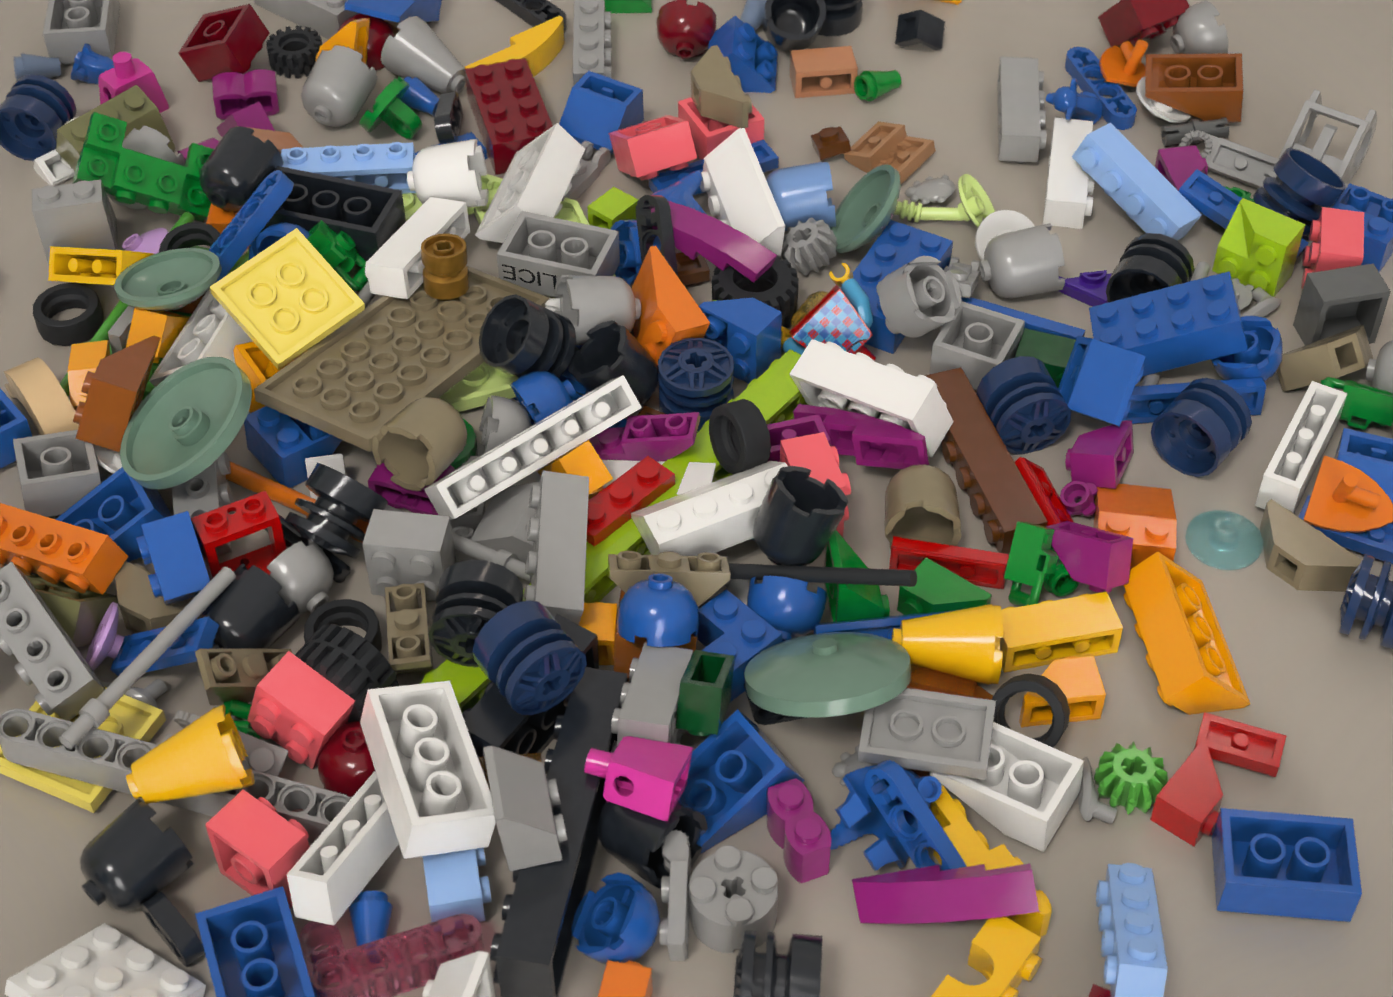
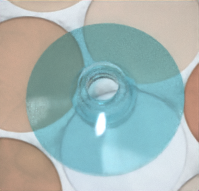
(1224, 540)

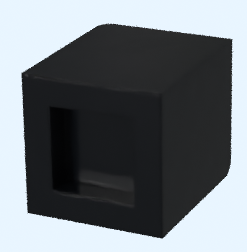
(920, 28)

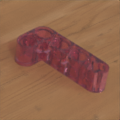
(395, 954)

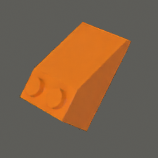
(666, 307)
(1139, 513)

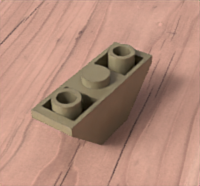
(719, 91)
(1325, 358)
(1302, 553)
(699, 574)
(137, 602)
(408, 628)
(235, 672)

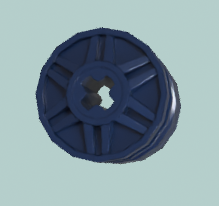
(32, 116)
(1300, 188)
(695, 377)
(1024, 404)
(1201, 427)
(1369, 600)
(529, 657)

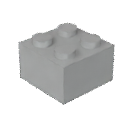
(976, 342)
(55, 471)
(407, 550)

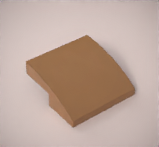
(890, 145)

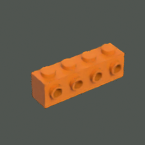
(58, 550)

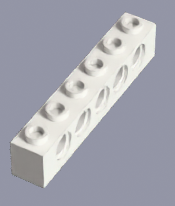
(532, 448)

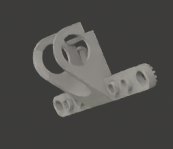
(1253, 166)

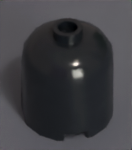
(793, 22)
(237, 168)
(614, 353)
(797, 517)
(250, 611)
(639, 838)
(132, 859)

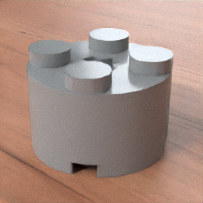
(918, 297)
(731, 895)

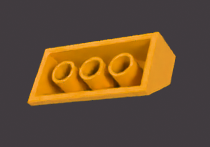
(1183, 638)

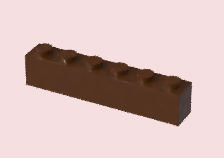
(983, 463)

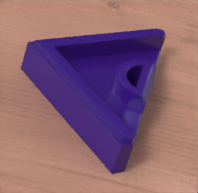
(1088, 287)

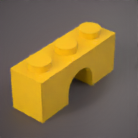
(1003, 955)

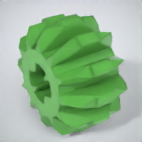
(1130, 777)

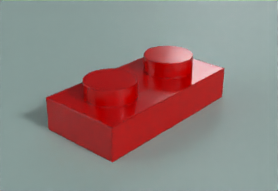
(1242, 744)

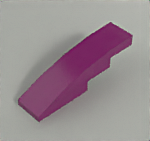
(718, 242)
(869, 438)
(945, 895)

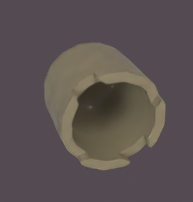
(420, 442)
(922, 506)

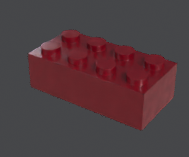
(506, 108)

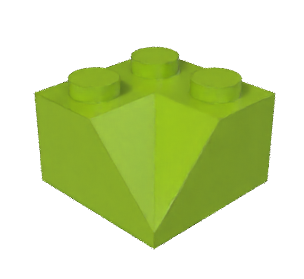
(1259, 247)

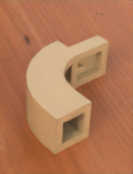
(41, 396)

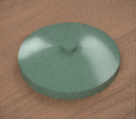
(186, 423)
(828, 674)

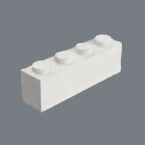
(1066, 181)
(398, 264)
(1302, 447)
(343, 857)

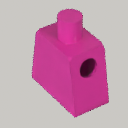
(126, 74)
(643, 774)

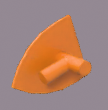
(1124, 63)
(1347, 500)

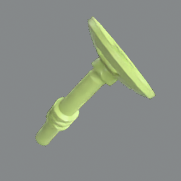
(972, 206)

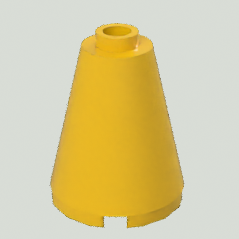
(956, 642)
(193, 762)

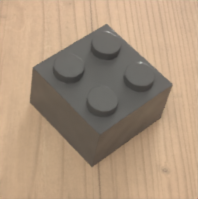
(1340, 301)

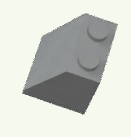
(75, 216)

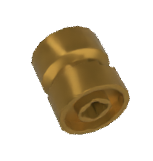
(445, 266)

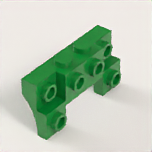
(141, 177)

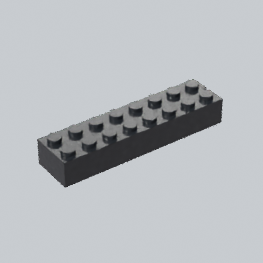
(541, 911)

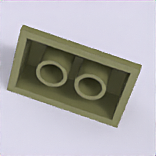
(129, 106)
(75, 611)

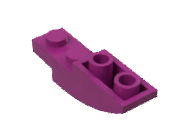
(648, 435)

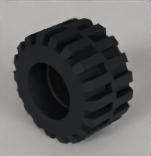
(775, 287)
(348, 663)

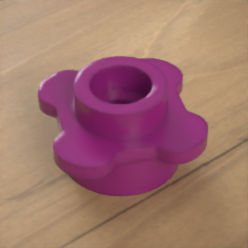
(1079, 490)

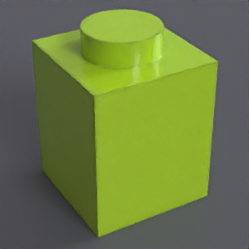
(612, 207)

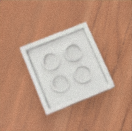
(103, 966)

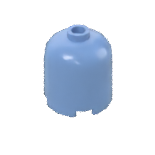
(803, 194)

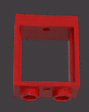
(251, 516)

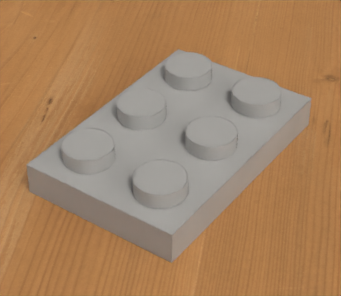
(930, 733)

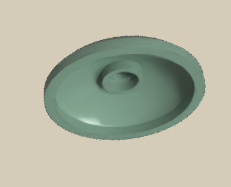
(867, 208)
(168, 279)

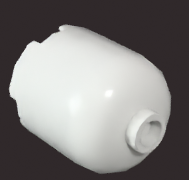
(450, 173)

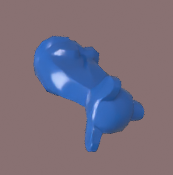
(90, 65)
(1076, 105)

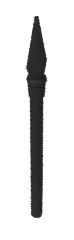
(815, 574)

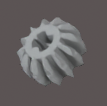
(809, 245)

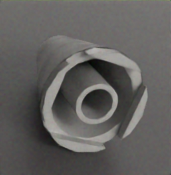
(421, 54)

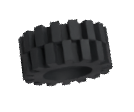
(293, 51)

